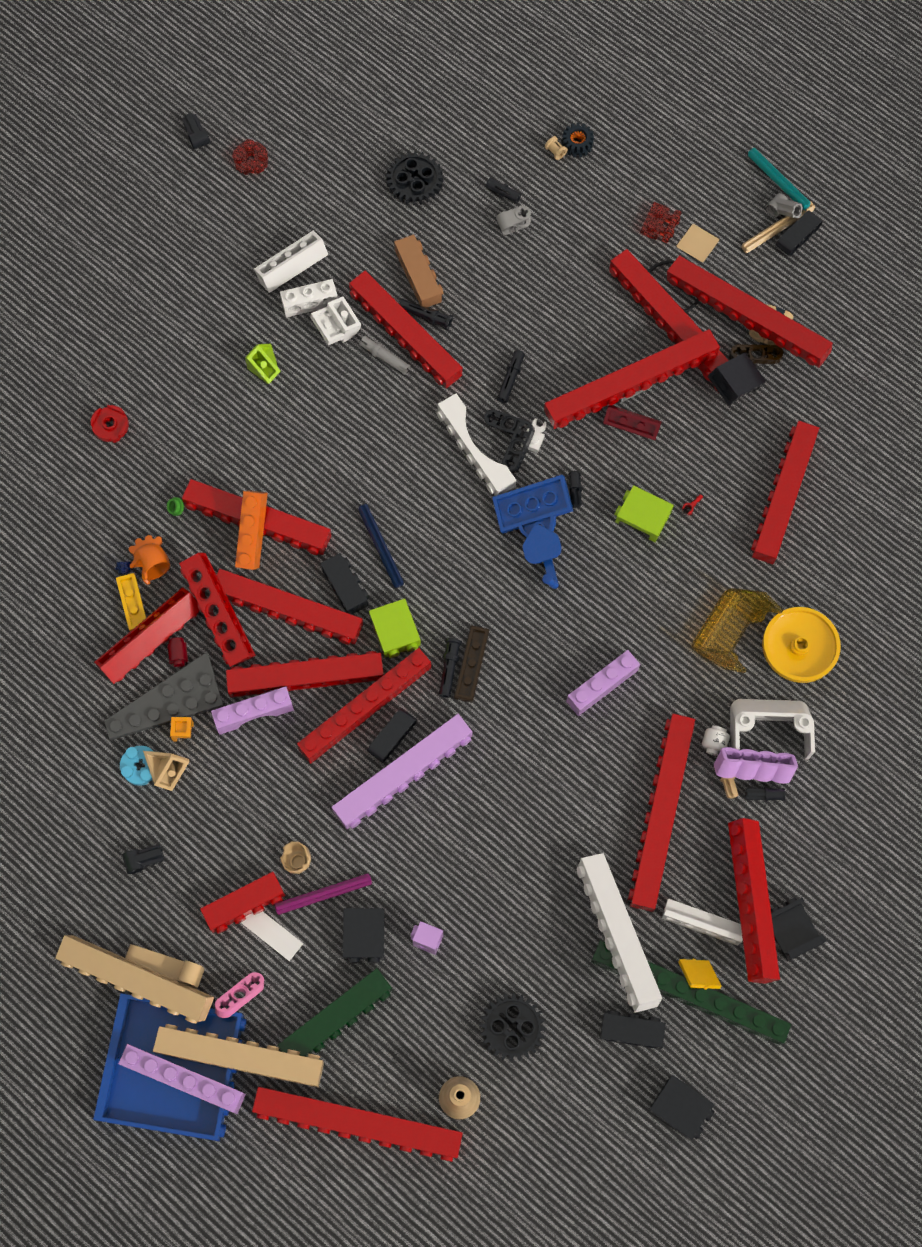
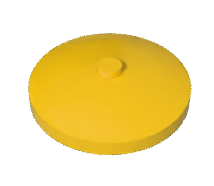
(801, 644)

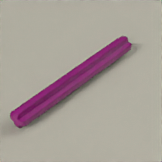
(323, 894)

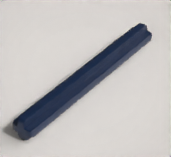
(380, 545)

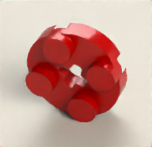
(111, 433)

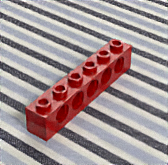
(243, 649)

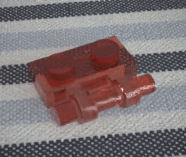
(655, 219)

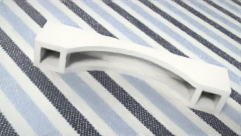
(496, 475)

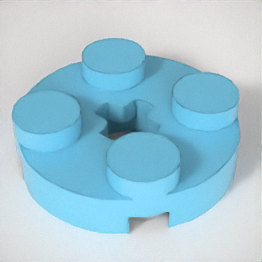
(129, 770)

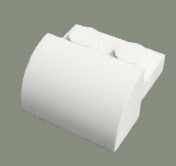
(336, 321)

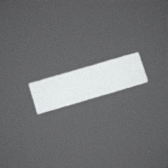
(273, 934)

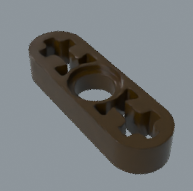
(761, 348)

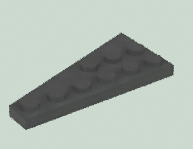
(183, 694)

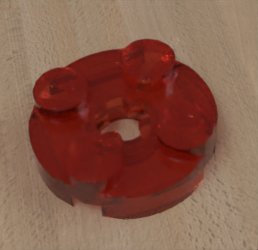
(247, 149)

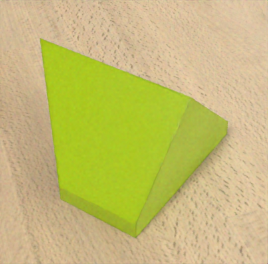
(262, 362)

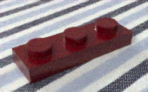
(632, 422)

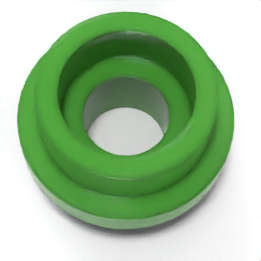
(175, 506)

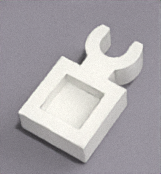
(538, 437)

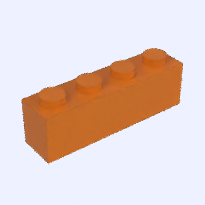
(251, 529)

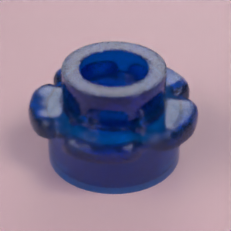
(123, 567)

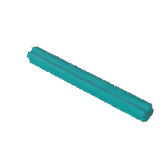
(778, 178)

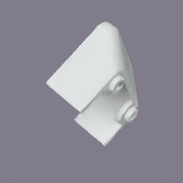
(745, 712)

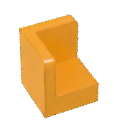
(181, 727)

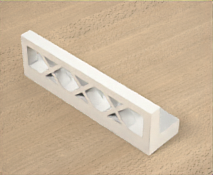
(702, 922)

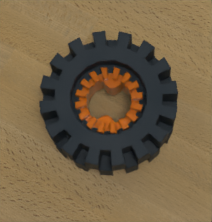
(580, 133)

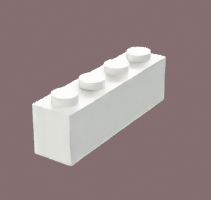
(291, 261)

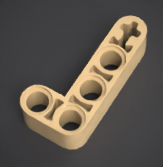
(182, 971)

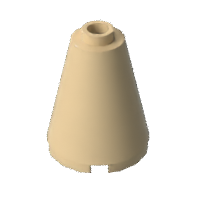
(456, 1107)

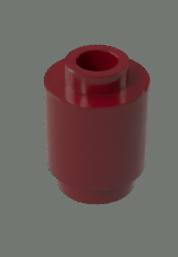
(177, 652)

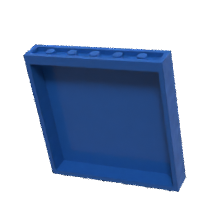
(149, 1104)

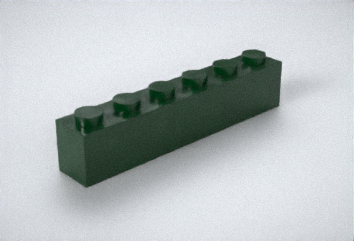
(338, 1014)

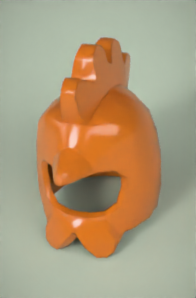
(150, 557)

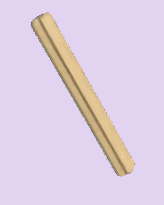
(772, 231)

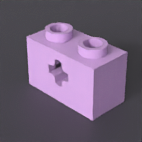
(426, 937)

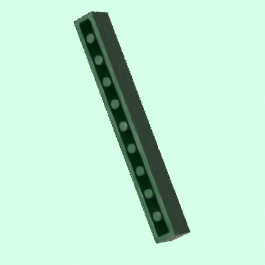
(707, 1000)

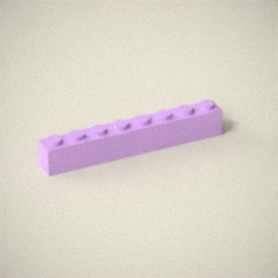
(402, 771)

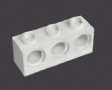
(308, 297)

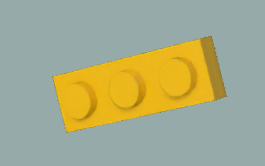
(131, 600)

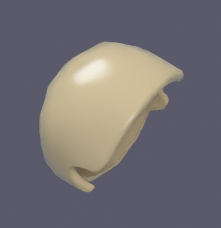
(295, 857)

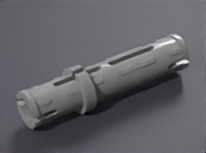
(378, 351)

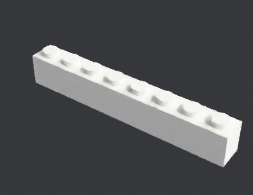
(619, 933)

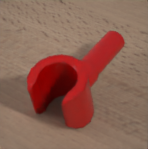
(692, 504)

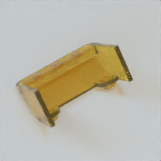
(728, 623)

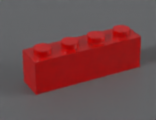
(242, 902)

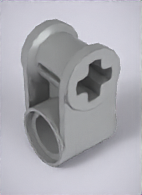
(513, 220)

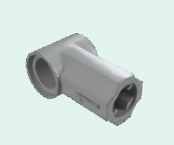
(783, 206)

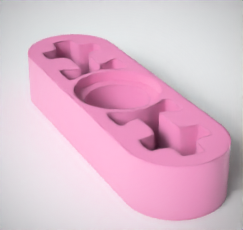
(237, 1003)

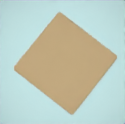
(697, 243)

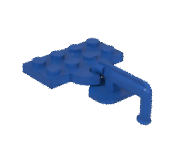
(535, 512)

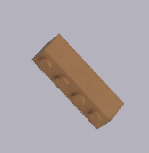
(418, 271)

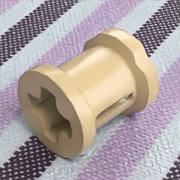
(556, 148)

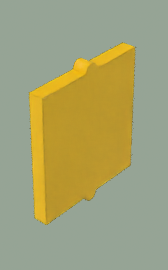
(699, 974)

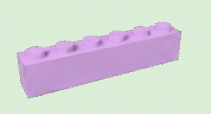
(182, 1079)

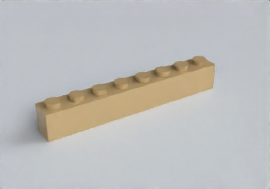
(134, 978)
(239, 1056)

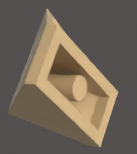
(165, 768)

